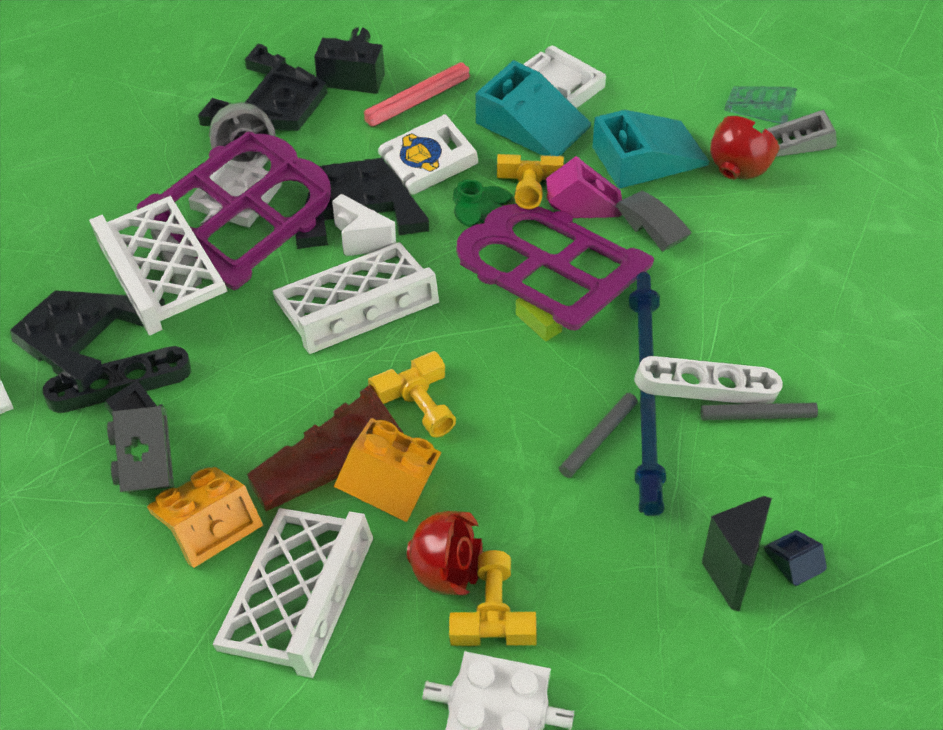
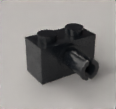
(351, 63)

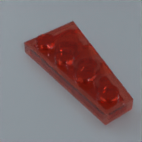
(318, 455)

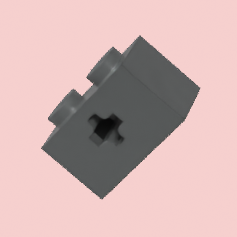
(152, 429)

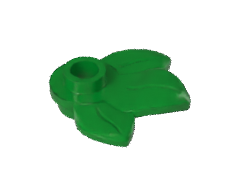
(476, 201)

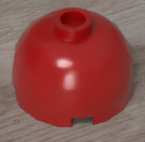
(741, 149)
(446, 552)

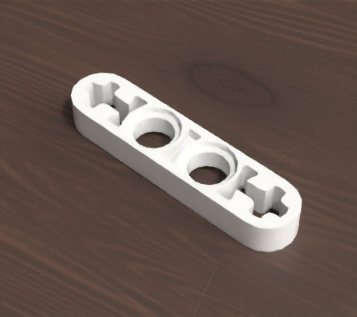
(752, 383)

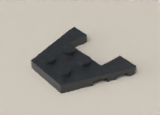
(285, 93)
(373, 186)
(66, 325)

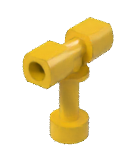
(529, 174)
(413, 386)
(493, 617)

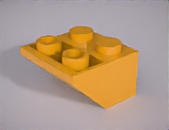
(387, 468)

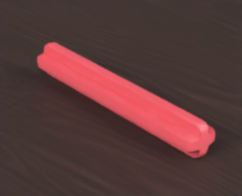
(416, 94)

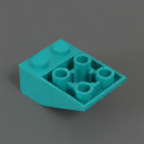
(529, 111)
(644, 147)

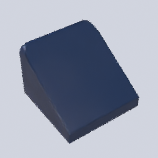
(797, 556)

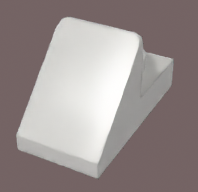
(361, 227)

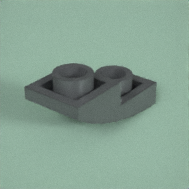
(655, 217)

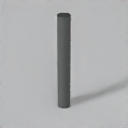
(759, 411)
(598, 435)

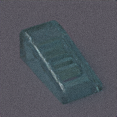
(763, 103)

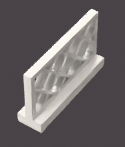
(134, 279)
(362, 308)
(324, 604)

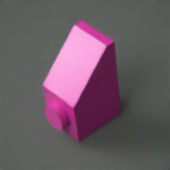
(582, 191)

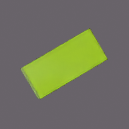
(537, 319)

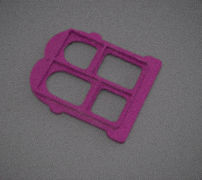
(284, 167)
(499, 230)

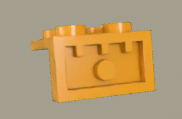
(206, 514)

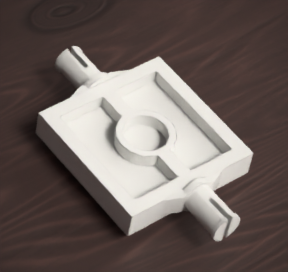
(235, 179)
(498, 696)

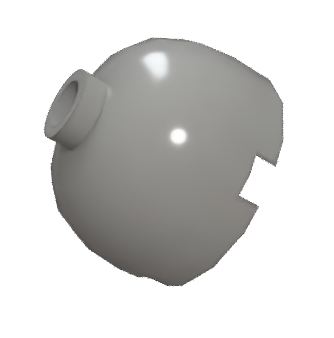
(235, 121)

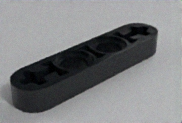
(116, 373)

